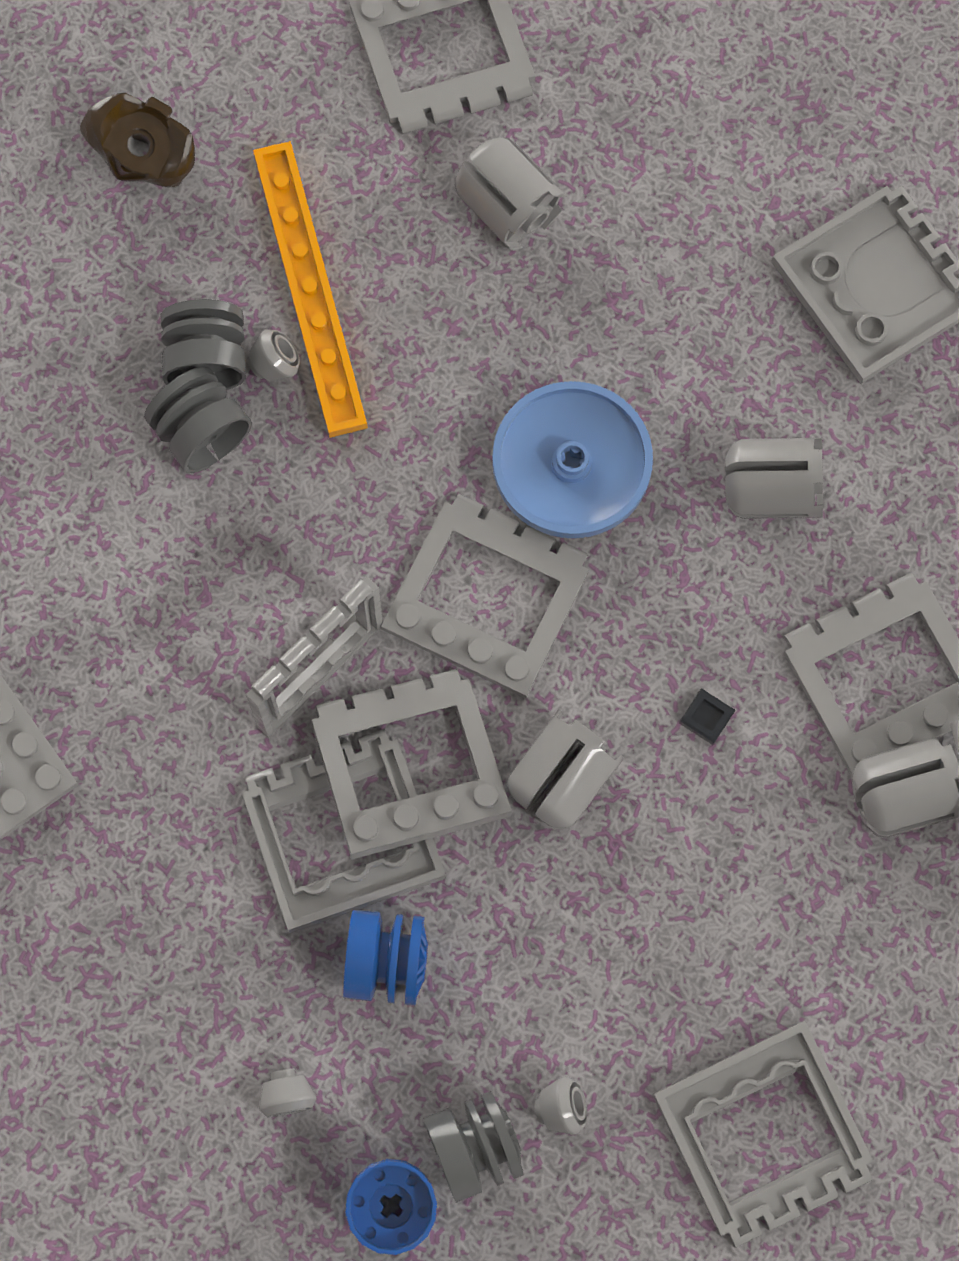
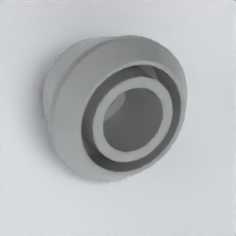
(274, 356)
(286, 1094)
(562, 1106)

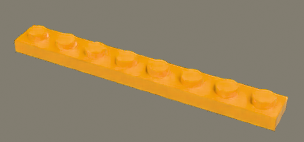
(310, 289)

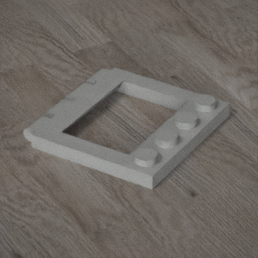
(442, 98)
(360, 617)
(839, 630)
(463, 643)
(424, 814)
(354, 887)
(737, 1078)

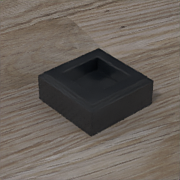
(707, 716)

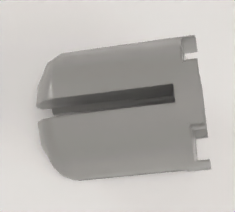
(508, 191)
(775, 478)
(577, 784)
(907, 787)

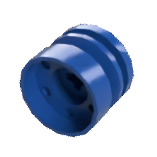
(384, 957)
(393, 1232)

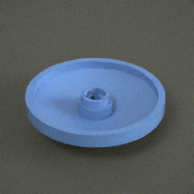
(572, 459)

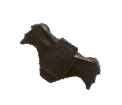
(123, 116)

